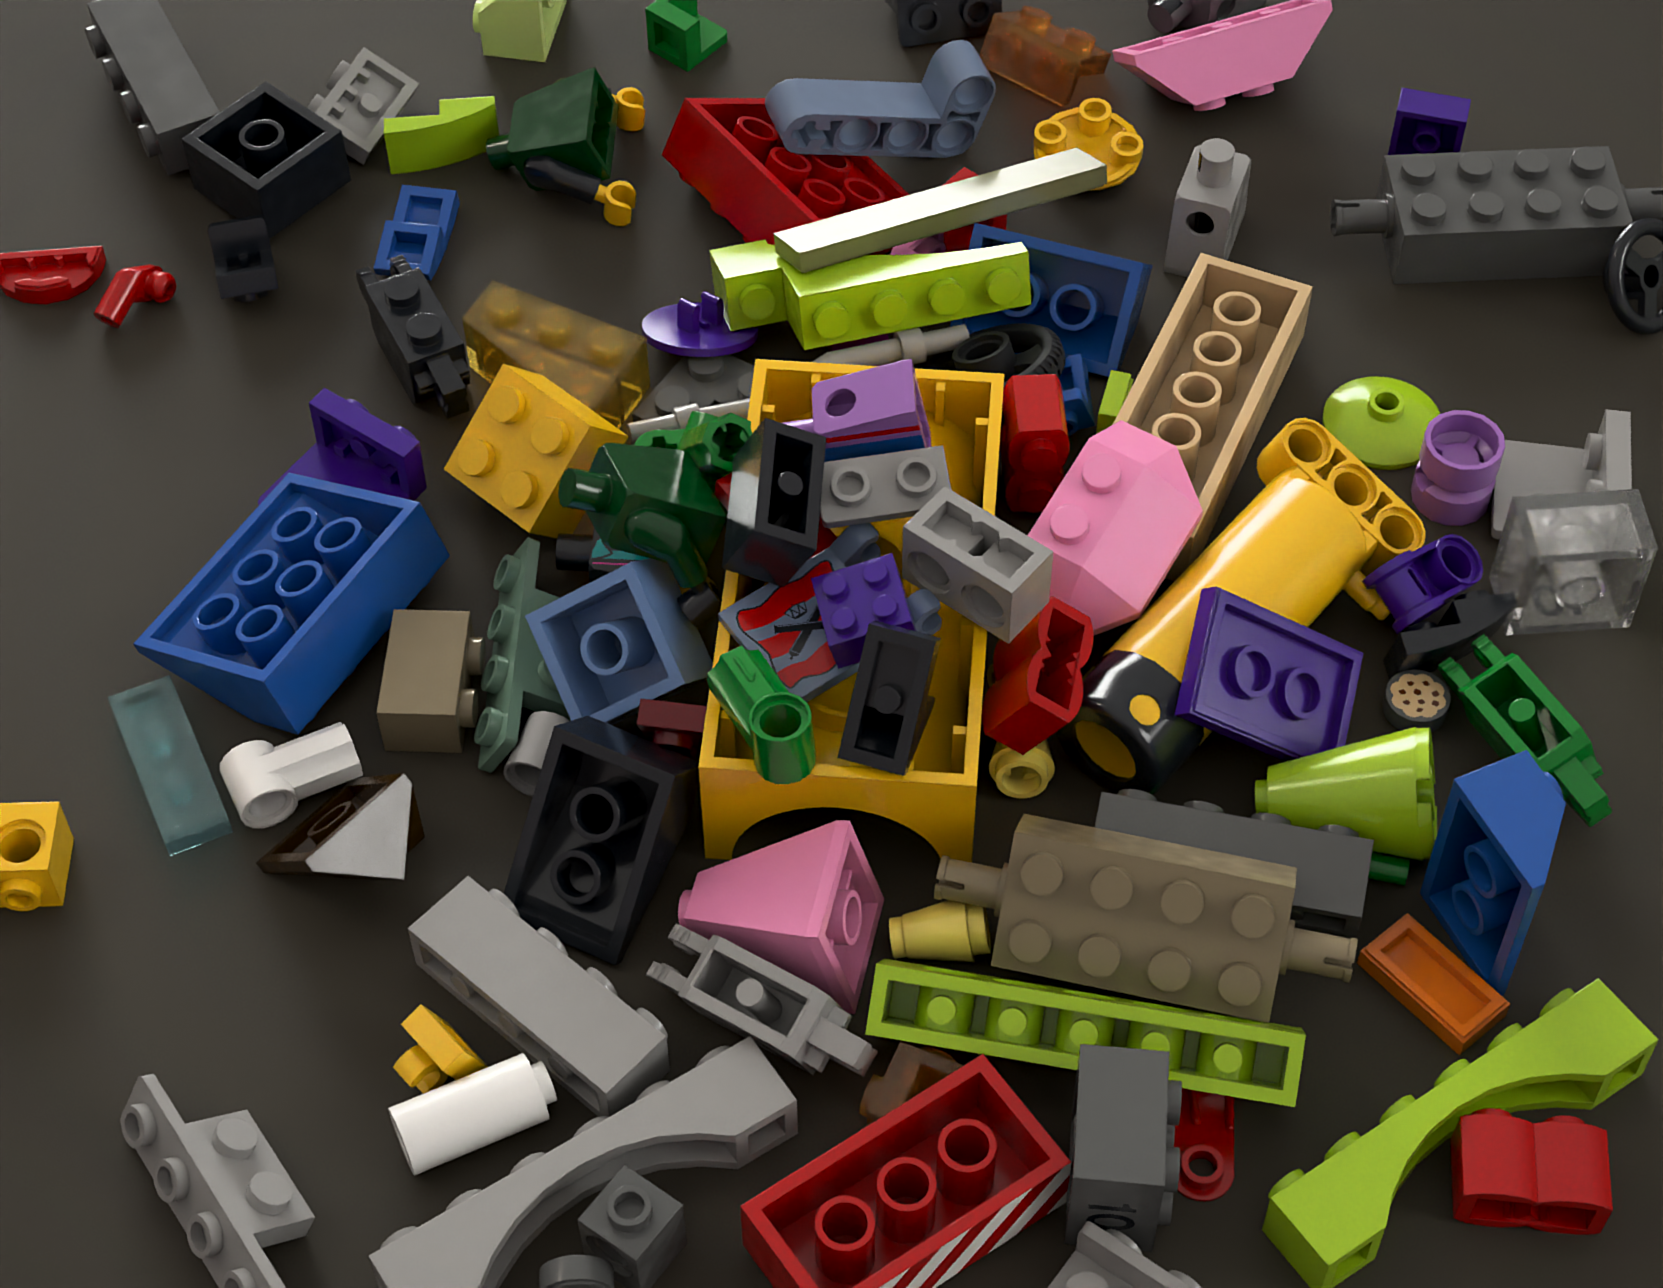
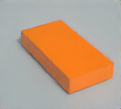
(1433, 983)

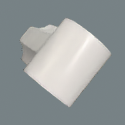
(271, 779)

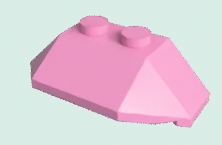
(1229, 54)
(1117, 524)

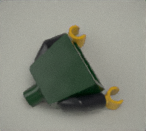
(566, 141)

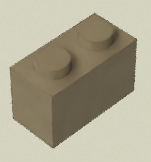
(429, 681)

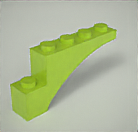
(868, 292)

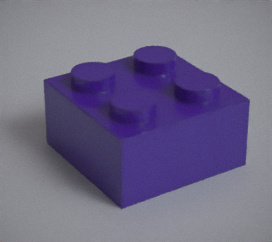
(1428, 123)
(857, 597)

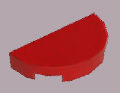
(50, 274)

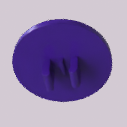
(695, 329)

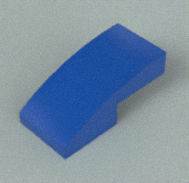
(418, 229)

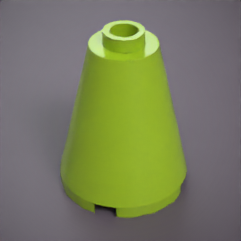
(1370, 786)

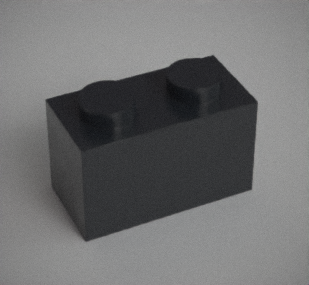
(774, 503)

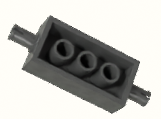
(1497, 214)

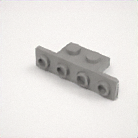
(218, 1184)

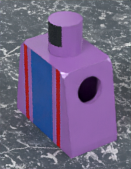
(869, 412)

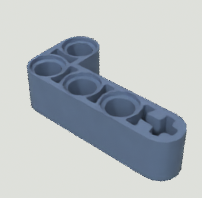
(887, 117)

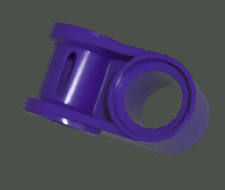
(1425, 579)

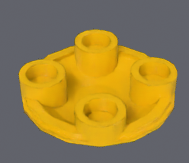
(1097, 133)

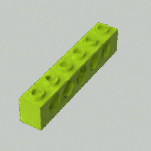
(1051, 1022)

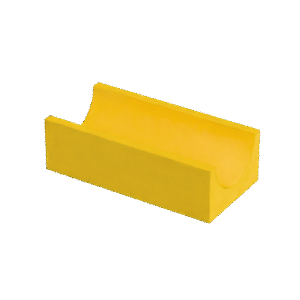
(942, 779)

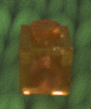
(907, 1076)

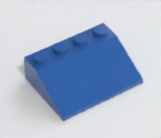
(296, 598)

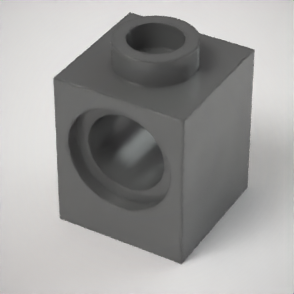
(633, 1229)

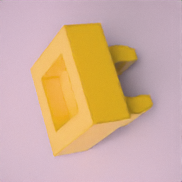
(438, 1053)

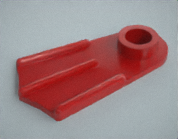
(1207, 1134)

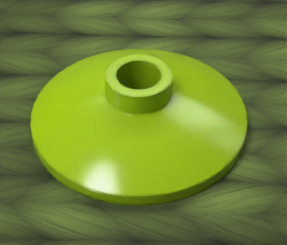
(1380, 420)

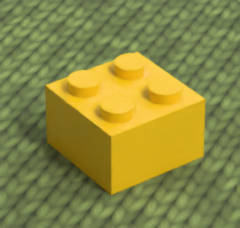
(523, 445)

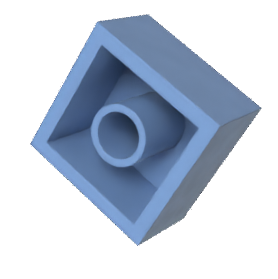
(620, 642)

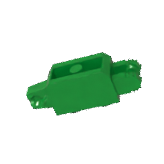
(1521, 714)

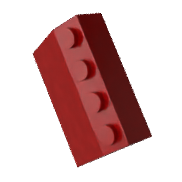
(758, 185)

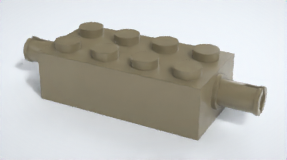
(1145, 917)

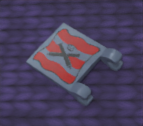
(788, 621)

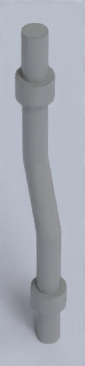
(904, 345)

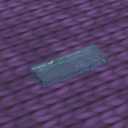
(170, 765)

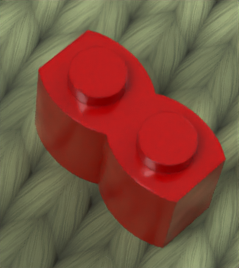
(1033, 440)
(1038, 678)
(1530, 1173)

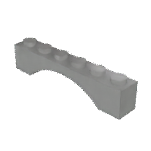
(709, 1117)

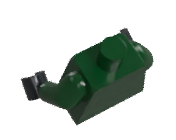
(655, 508)

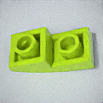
(441, 139)

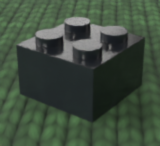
(267, 158)

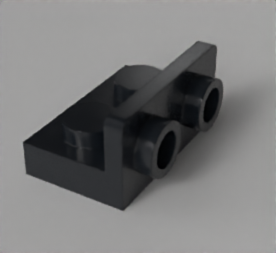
(942, 20)

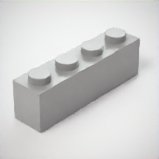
(540, 997)

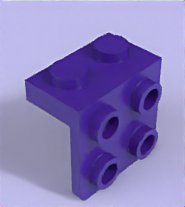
(359, 450)

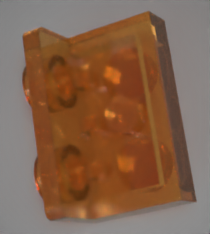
(1041, 55)

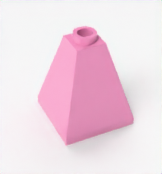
(797, 905)

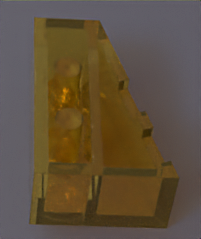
(578, 353)

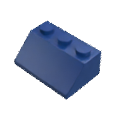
(1076, 293)
(1494, 861)

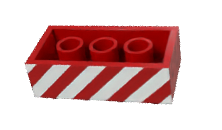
(912, 1191)

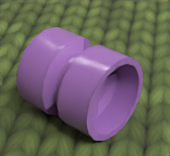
(1457, 467)

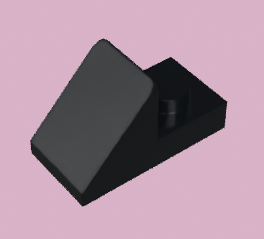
(890, 698)

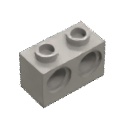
(976, 564)

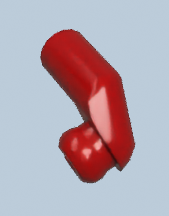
(134, 286)

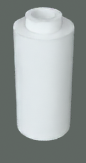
(472, 1112)

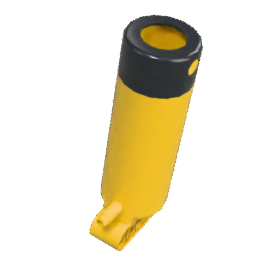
(1290, 550)

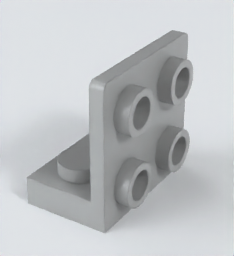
(1560, 469)

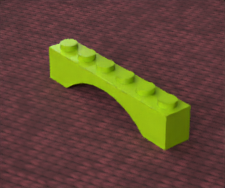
(1567, 1058)

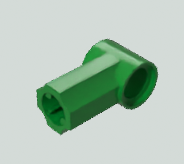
(714, 442)
(766, 715)

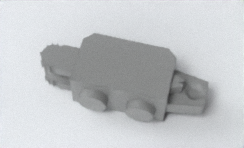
(764, 1003)

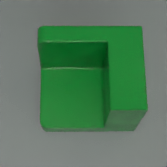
(681, 33)

